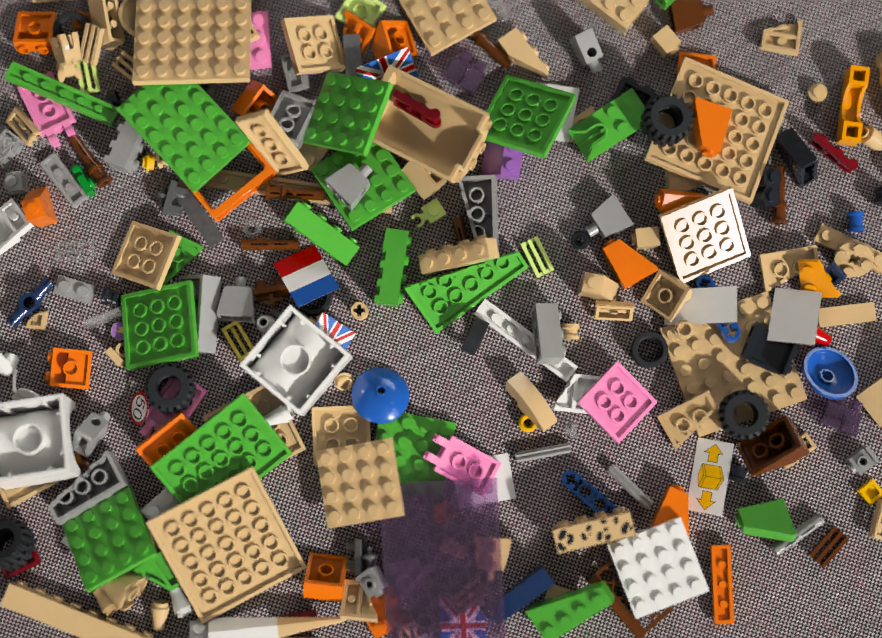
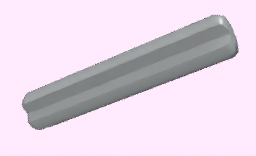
(542, 452)
(629, 486)

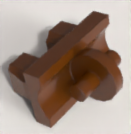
(270, 294)

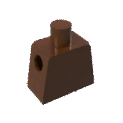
(688, 15)

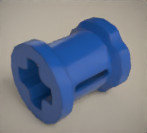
(855, 221)

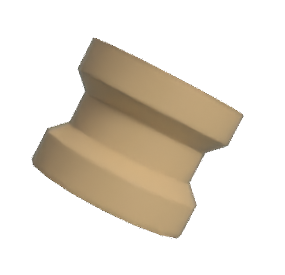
(570, 331)

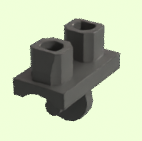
(175, 190)
(363, 556)

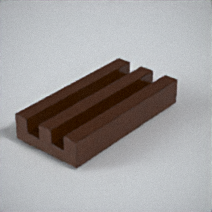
(836, 549)

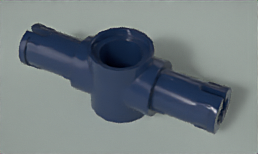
(22, 309)

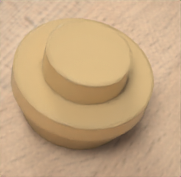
(817, 92)
(683, 329)
(343, 381)

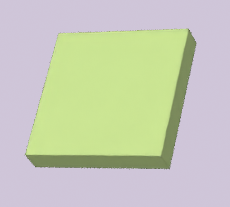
(366, 9)

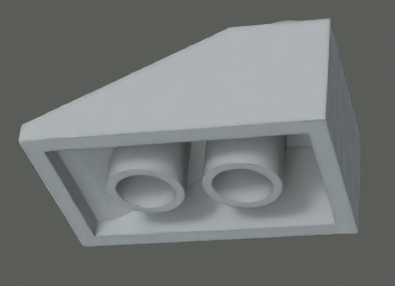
(293, 115)

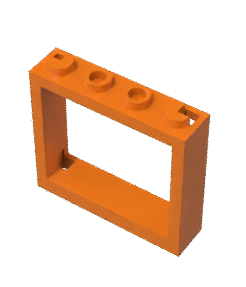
(244, 192)

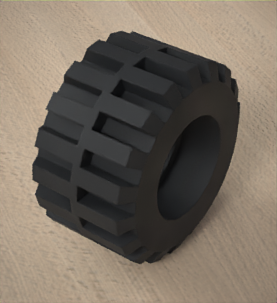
(677, 110)
(161, 374)
(759, 409)
(21, 547)

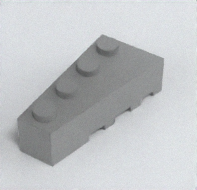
(125, 149)
(481, 204)
(95, 485)

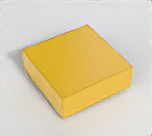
(870, 491)

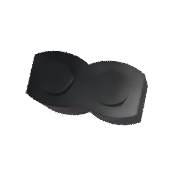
(767, 192)

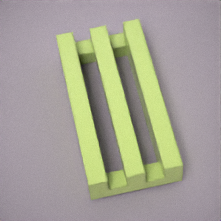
(96, 79)
(530, 242)

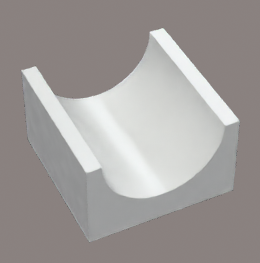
(296, 361)
(36, 441)

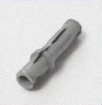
(801, 531)

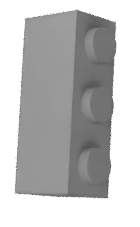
(547, 333)

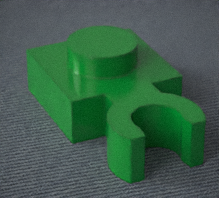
(86, 183)

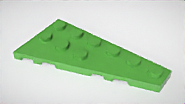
(458, 291)

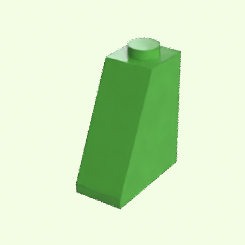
(766, 521)

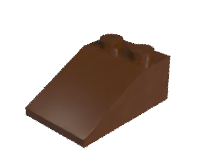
(773, 448)

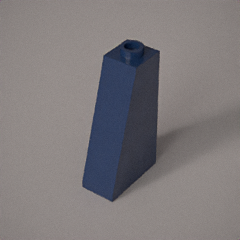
(526, 590)

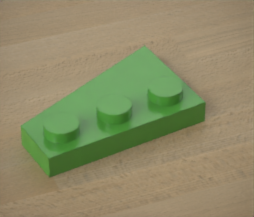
(184, 254)

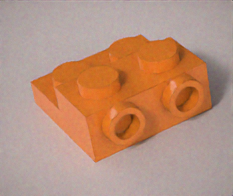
(34, 31)
(68, 368)

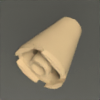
(124, 589)

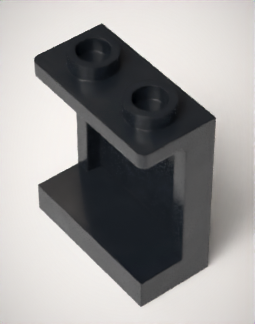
(767, 354)

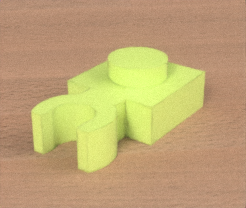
(431, 211)

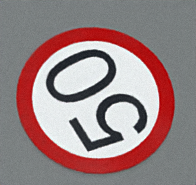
(139, 408)

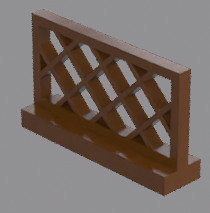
(621, 609)

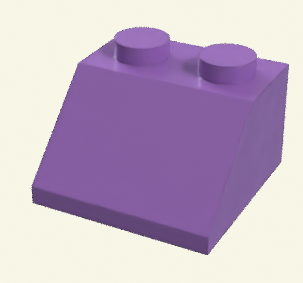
(501, 162)

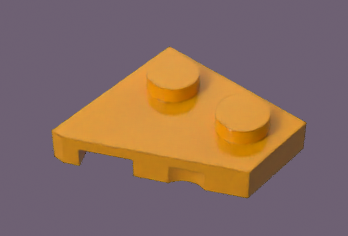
(815, 278)

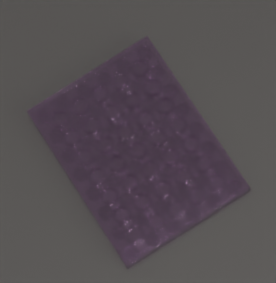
(444, 562)

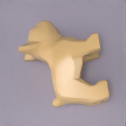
(67, 55)

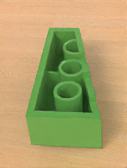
(321, 233)
(392, 268)
(564, 612)

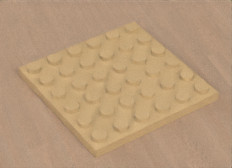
(192, 42)
(748, 137)
(714, 365)
(226, 544)

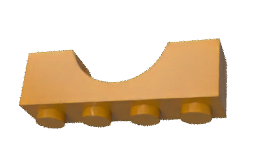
(849, 122)

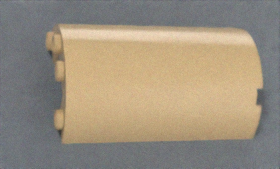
(442, 150)

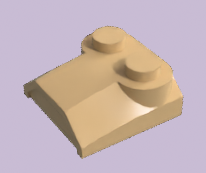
(667, 294)

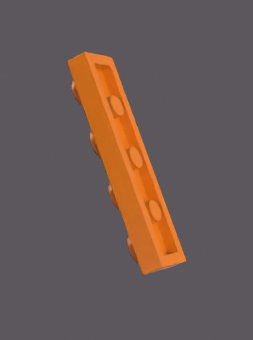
(722, 584)

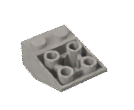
(9, 146)

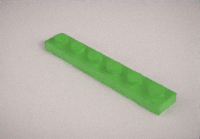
(61, 93)

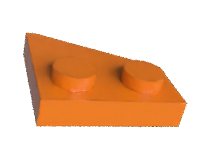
(357, 25)

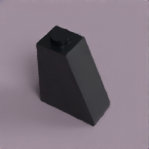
(797, 157)

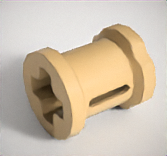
(355, 307)

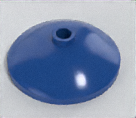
(830, 373)
(375, 406)

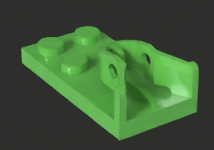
(608, 125)

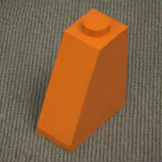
(709, 126)
(670, 199)
(39, 207)
(627, 263)
(672, 505)

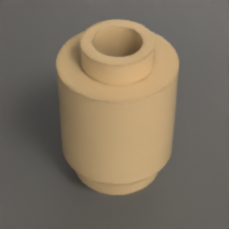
(872, 137)

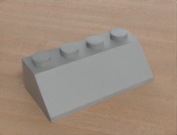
(206, 304)

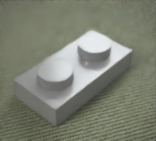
(74, 289)

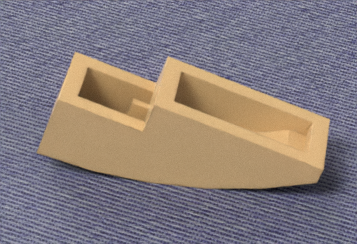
(530, 401)

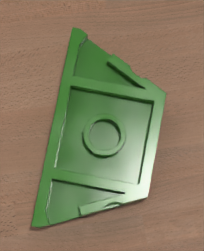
(158, 571)

